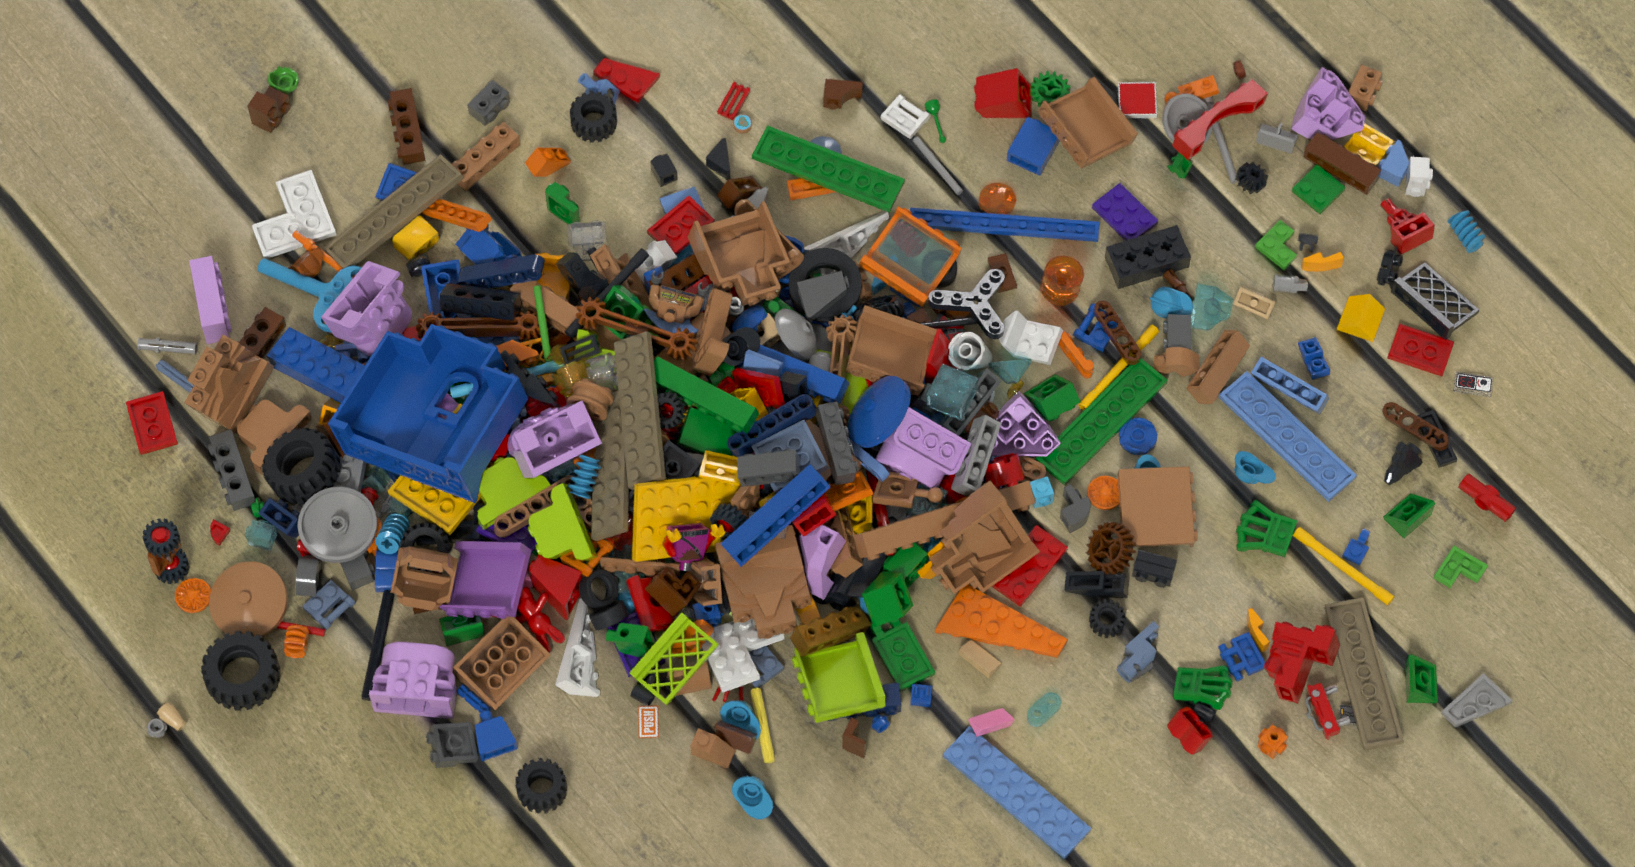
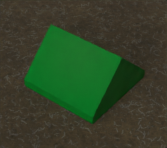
(1409, 514)
(461, 629)
(1420, 681)

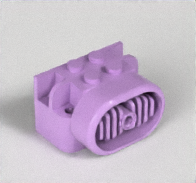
(369, 308)
(552, 438)
(922, 450)
(415, 681)

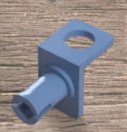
(600, 85)

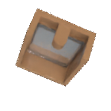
(709, 575)

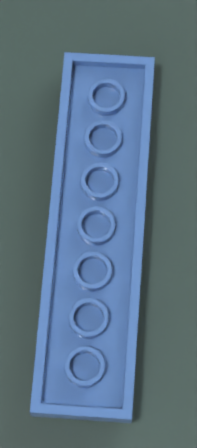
(1287, 436)
(1017, 792)

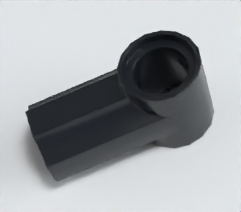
(641, 693)

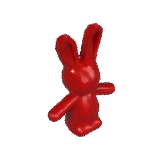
(537, 621)

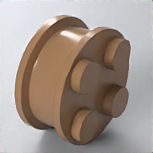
(594, 398)

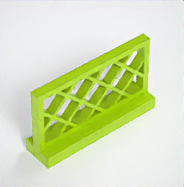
(664, 645)

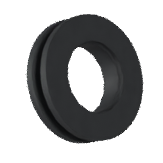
(836, 261)

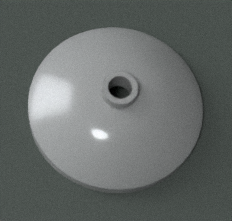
(1182, 109)
(796, 333)

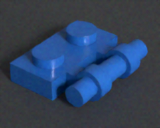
(1248, 654)

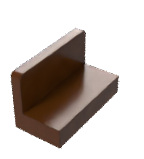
(735, 736)
(851, 741)

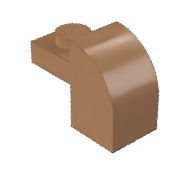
(1177, 360)

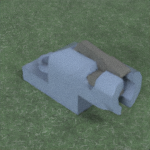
(1139, 654)

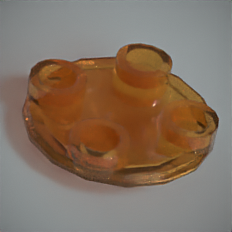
(997, 199)

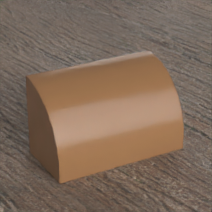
(698, 682)

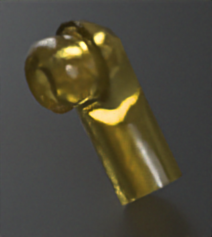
(330, 340)
(1014, 389)

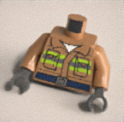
(675, 304)

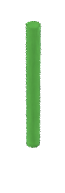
(542, 322)

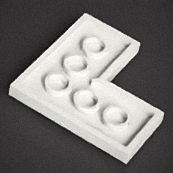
(304, 213)
(731, 659)

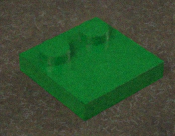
(1318, 189)

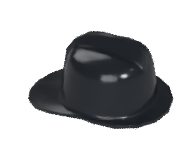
(739, 343)

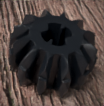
(1251, 177)

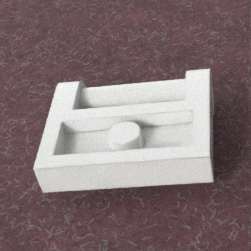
(902, 120)

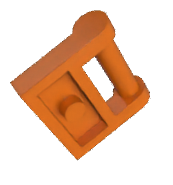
(586, 569)

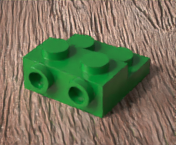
(560, 205)

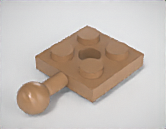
(905, 497)

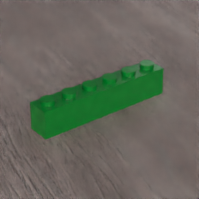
(705, 396)

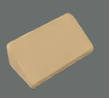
(1254, 302)
(979, 658)

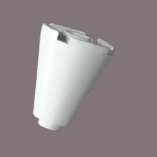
(969, 352)

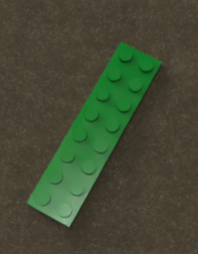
(828, 169)
(1102, 420)

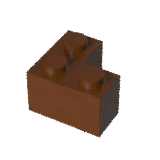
(268, 108)
(671, 591)

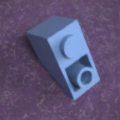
(1395, 165)

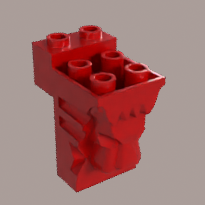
(1294, 654)

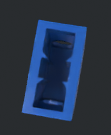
(493, 736)

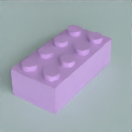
(210, 298)

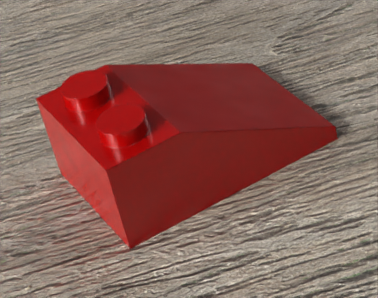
(937, 356)

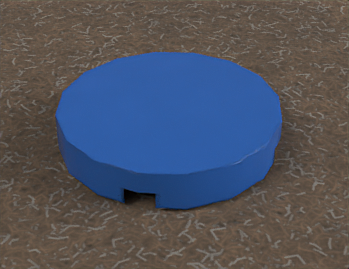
(1138, 436)

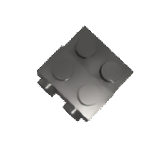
(451, 744)

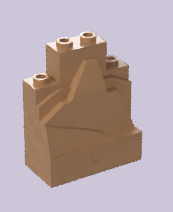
(742, 254)
(227, 383)
(981, 543)
(766, 586)

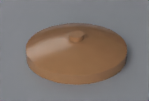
(248, 599)

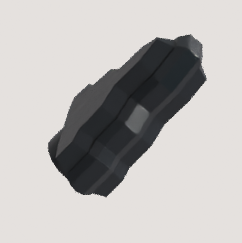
(1403, 462)

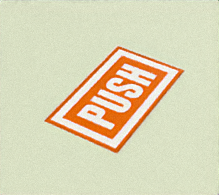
(648, 722)

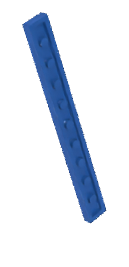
(1009, 224)

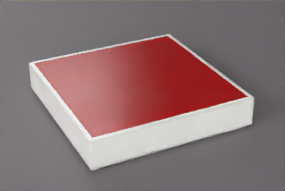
(1137, 99)

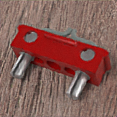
(1323, 710)

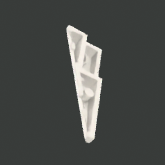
(849, 239)
(577, 666)

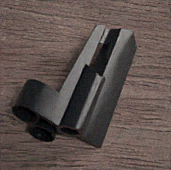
(854, 584)

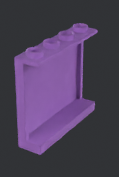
(488, 579)

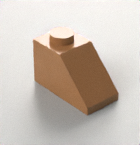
(712, 749)

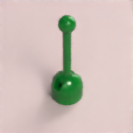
(933, 108)

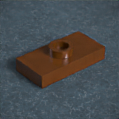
(1002, 263)

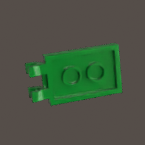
(705, 433)
(901, 654)

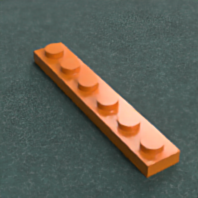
(458, 215)

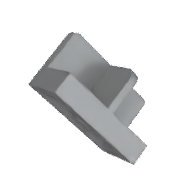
(1276, 138)

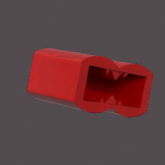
(1189, 730)

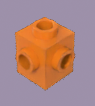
(1272, 741)

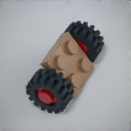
(742, 503)

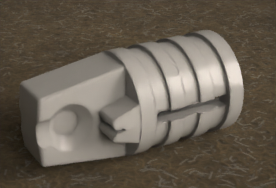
(1289, 284)

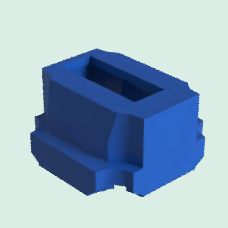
(486, 246)

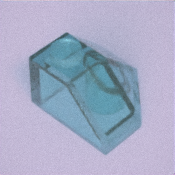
(1210, 307)

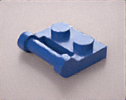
(1098, 337)

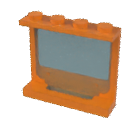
(911, 256)

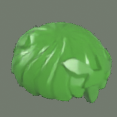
(283, 79)

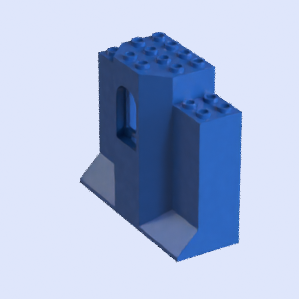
(395, 402)

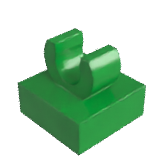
(1180, 166)

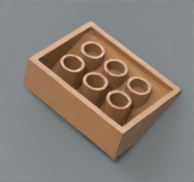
(500, 662)

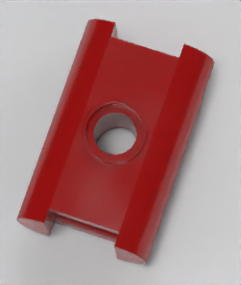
(647, 608)

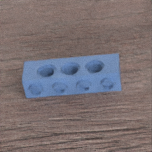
(1290, 385)

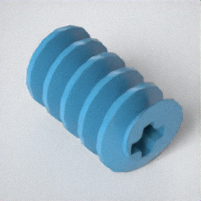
(1466, 231)
(584, 477)
(391, 533)

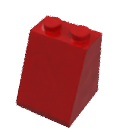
(1003, 95)
(558, 582)

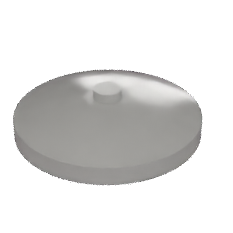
(337, 524)

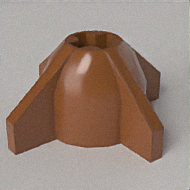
(309, 263)

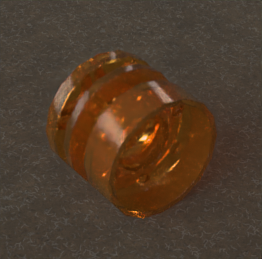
(1062, 280)

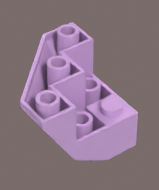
(1327, 109)
(1023, 430)
(818, 554)

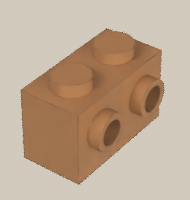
(1365, 86)

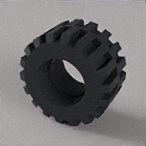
(596, 129)
(428, 529)
(539, 770)

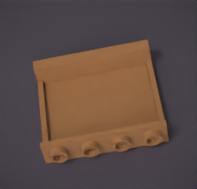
(1088, 123)
(890, 347)
(1158, 505)

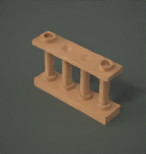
(611, 267)

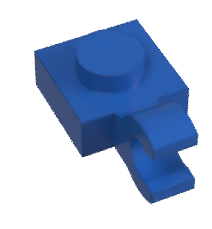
(1357, 549)

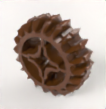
(1104, 546)

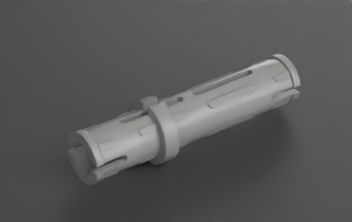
(144, 344)

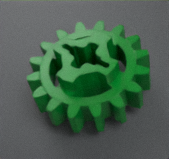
(1042, 85)

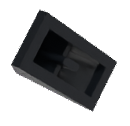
(718, 160)

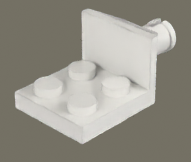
(1030, 339)

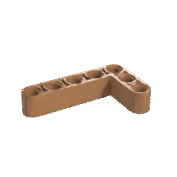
(710, 347)
(542, 499)

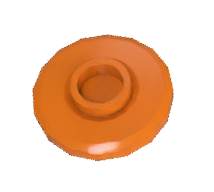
(1104, 492)
(192, 595)

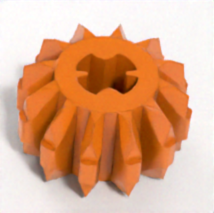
(296, 641)

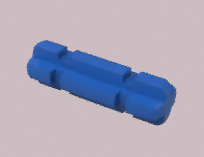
(474, 700)

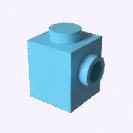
(1042, 492)

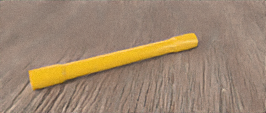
(1148, 335)
(1378, 591)

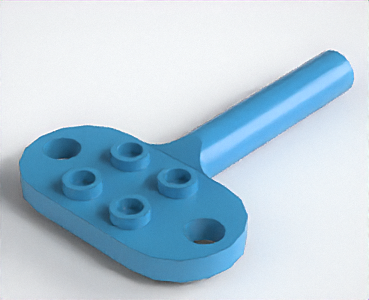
(325, 291)

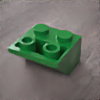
(887, 598)

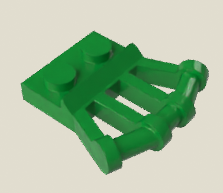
(1278, 534)
(1201, 684)

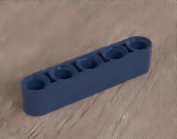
(502, 272)
(777, 418)

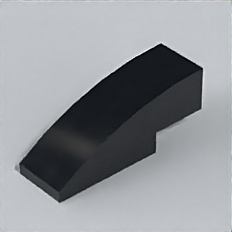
(1097, 584)

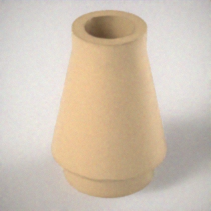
(171, 716)

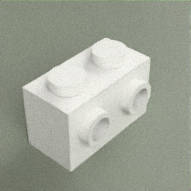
(1418, 176)

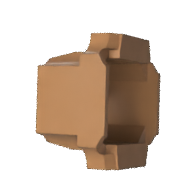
(419, 587)

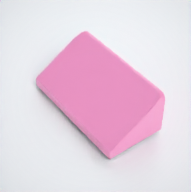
(991, 721)

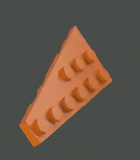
(994, 623)

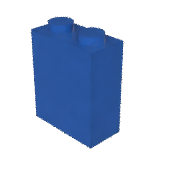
(1033, 146)

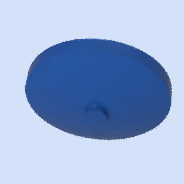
(879, 411)

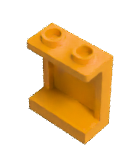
(553, 277)

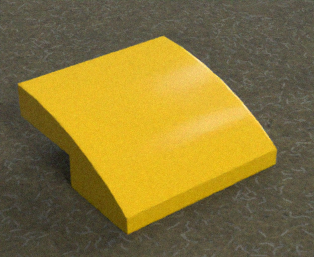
(1369, 144)
(719, 467)

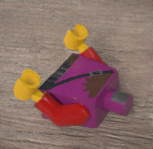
(690, 542)

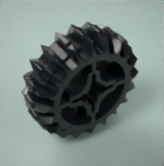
(890, 304)

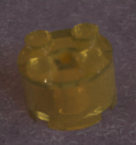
(568, 375)

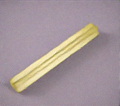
(759, 711)

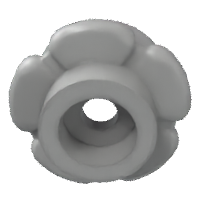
(156, 723)

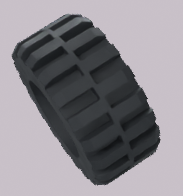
(288, 452)
(236, 647)

